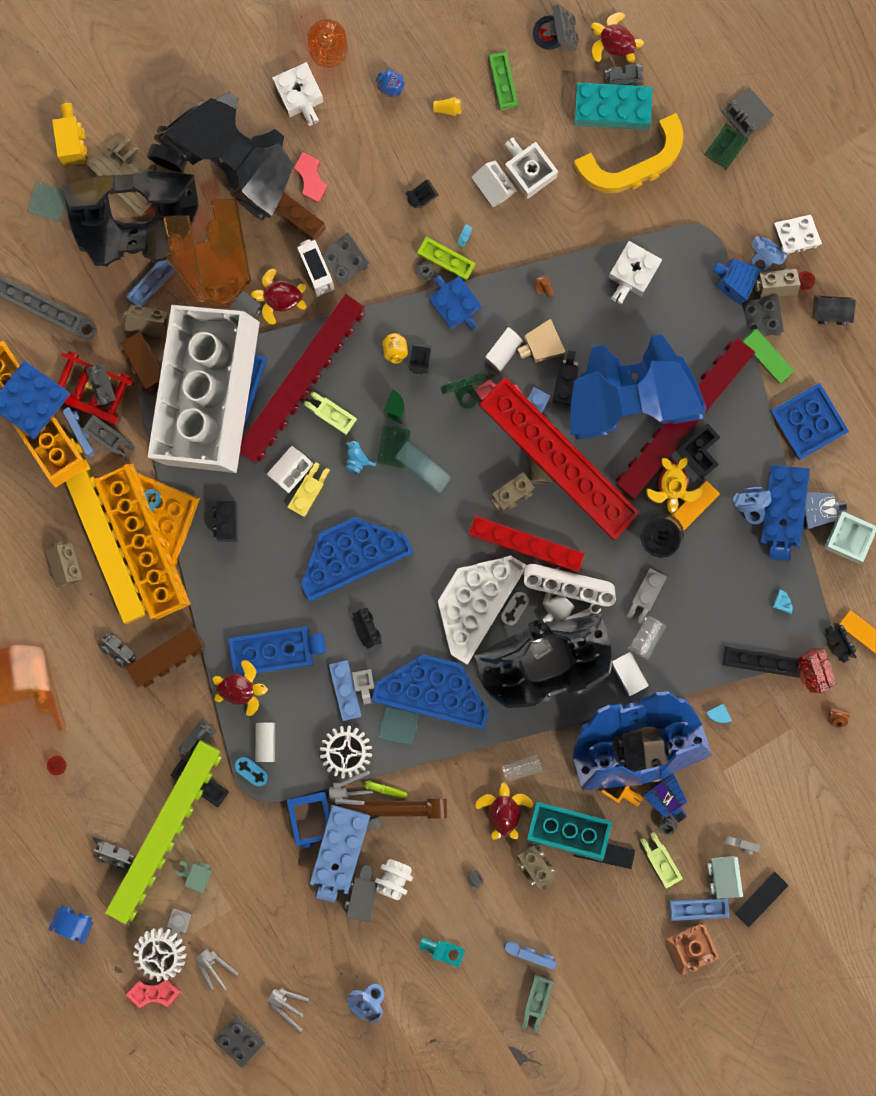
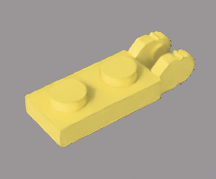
(308, 491)

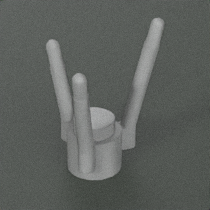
(339, 794)
(205, 961)
(278, 999)

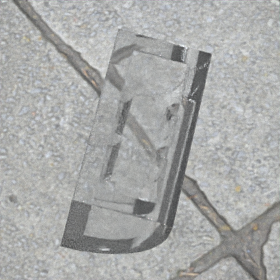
(647, 637)

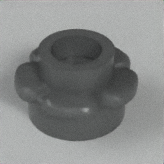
(425, 266)
(667, 826)
(475, 879)

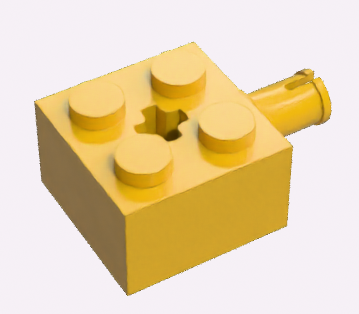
(69, 138)

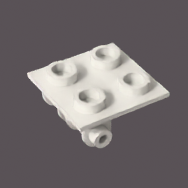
(797, 234)

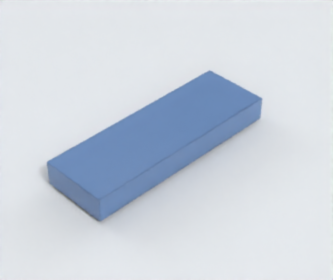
(151, 283)
(699, 909)

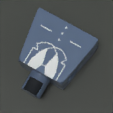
(822, 509)

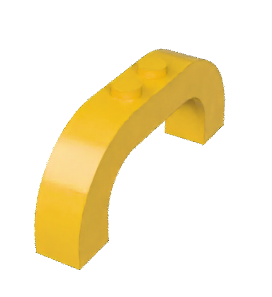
(606, 182)

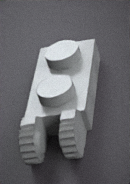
(647, 593)

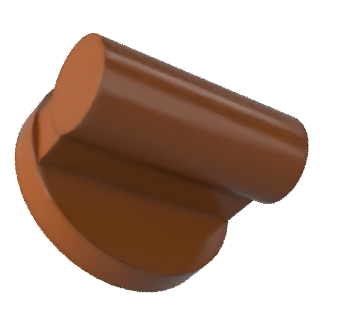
(543, 285)
(838, 717)

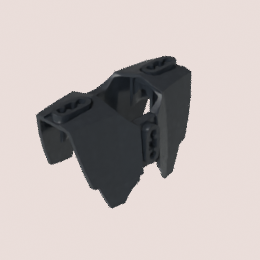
(254, 167)
(108, 239)
(588, 657)

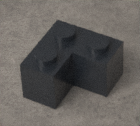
(696, 451)

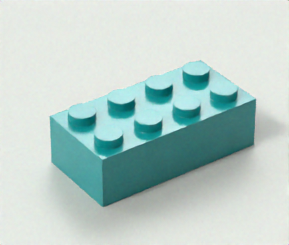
(613, 106)
(569, 831)

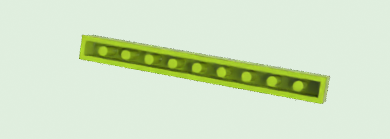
(163, 831)

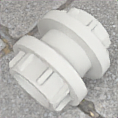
(393, 879)

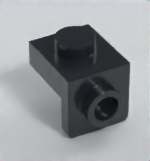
(422, 194)
(419, 358)

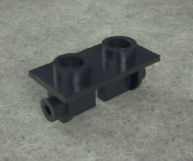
(371, 635)
(845, 648)

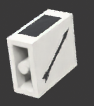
(315, 267)

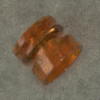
(329, 53)

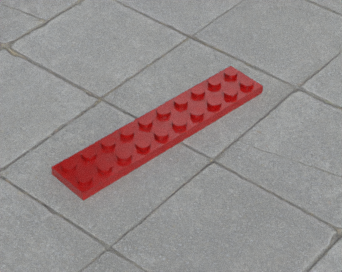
(558, 458)

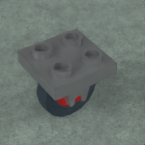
(556, 30)

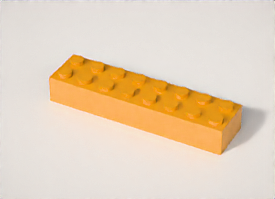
(52, 445)

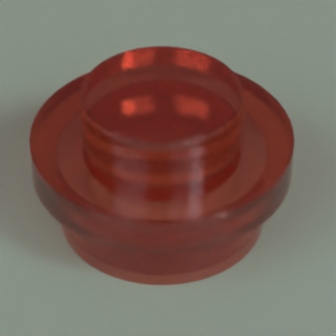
(807, 280)
(56, 765)

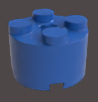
(71, 925)

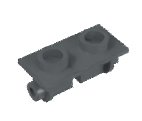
(632, 74)
(101, 384)
(109, 646)
(202, 731)
(105, 854)

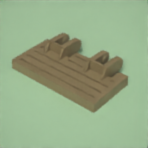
(111, 163)

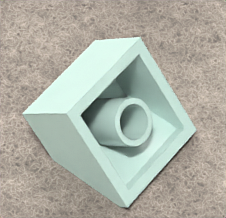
(725, 877)

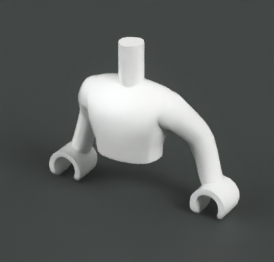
(560, 608)

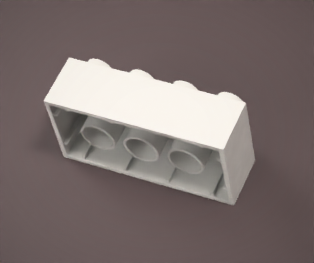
(203, 388)

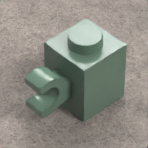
(197, 876)

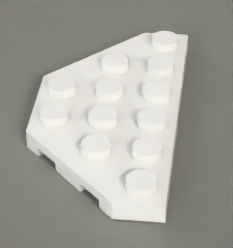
(474, 602)

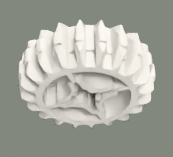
(329, 749)
(162, 969)

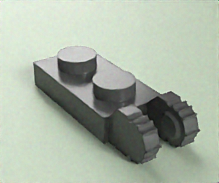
(106, 436)

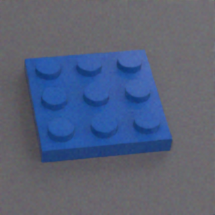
(30, 399)
(809, 421)

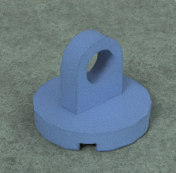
(766, 251)
(752, 500)
(364, 1005)

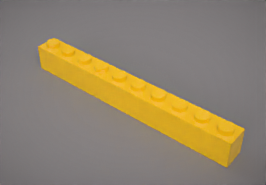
(105, 544)

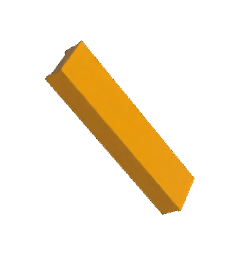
(142, 542)

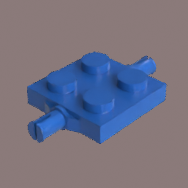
(455, 302)

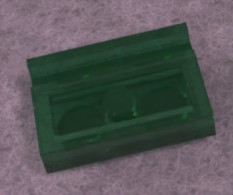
(726, 146)
(391, 443)

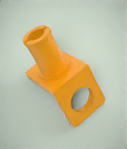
(626, 793)

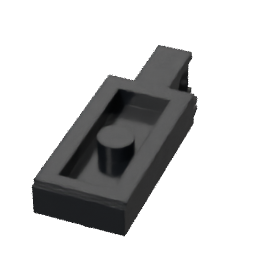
(565, 379)

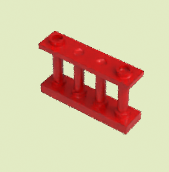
(92, 407)

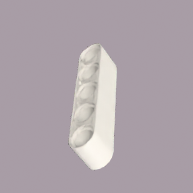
(563, 578)

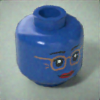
(390, 82)

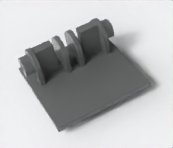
(747, 113)
(345, 259)
(764, 315)
(239, 1041)

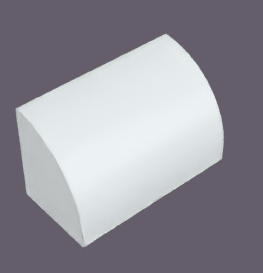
(493, 183)
(503, 349)
(290, 469)
(629, 674)
(265, 742)

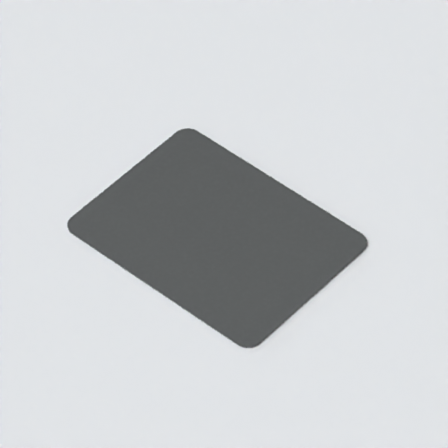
(715, 584)

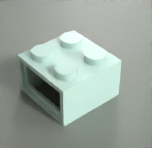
(850, 537)

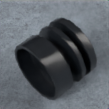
(164, 155)
(663, 546)

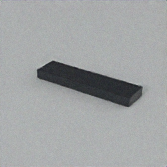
(761, 662)

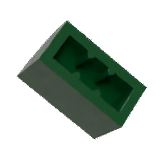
(395, 407)

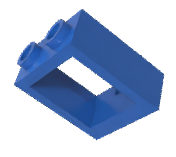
(305, 843)

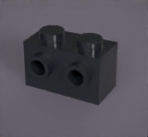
(833, 309)
(226, 521)
(632, 751)

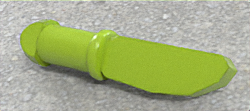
(385, 790)

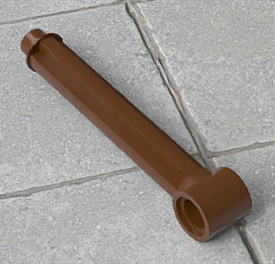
(432, 808)

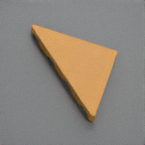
(172, 514)

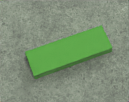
(503, 80)
(768, 356)

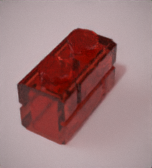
(817, 670)

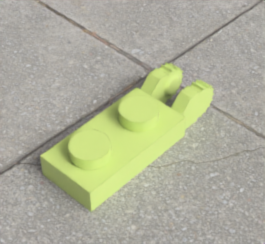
(332, 413)
(662, 862)

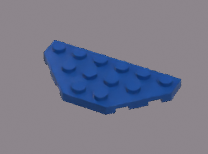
(350, 553)
(435, 690)

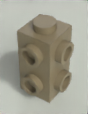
(779, 283)
(145, 320)
(512, 492)
(63, 564)
(540, 873)

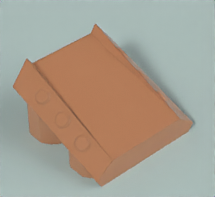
(692, 949)

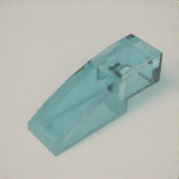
(422, 467)

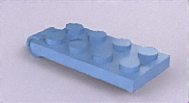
(341, 846)

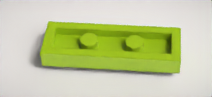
(446, 258)

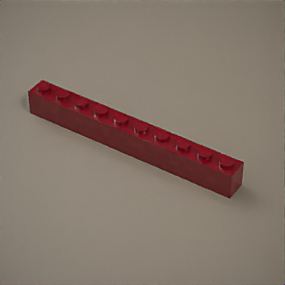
(301, 378)
(671, 436)

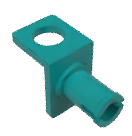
(441, 951)

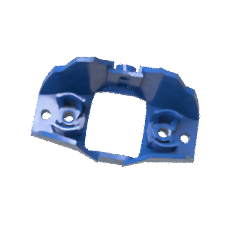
(608, 391)
(672, 718)

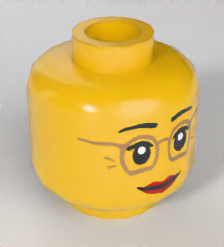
(394, 348)

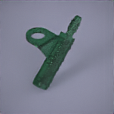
(465, 386)

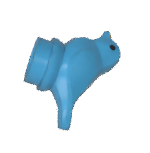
(356, 458)

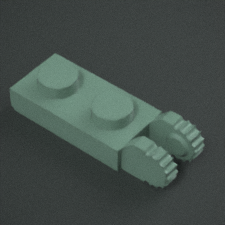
(537, 1001)

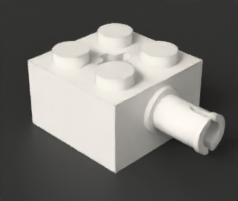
(302, 101)
(533, 159)
(628, 279)

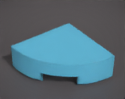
(465, 234)
(783, 602)
(719, 714)

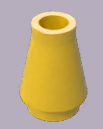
(448, 106)

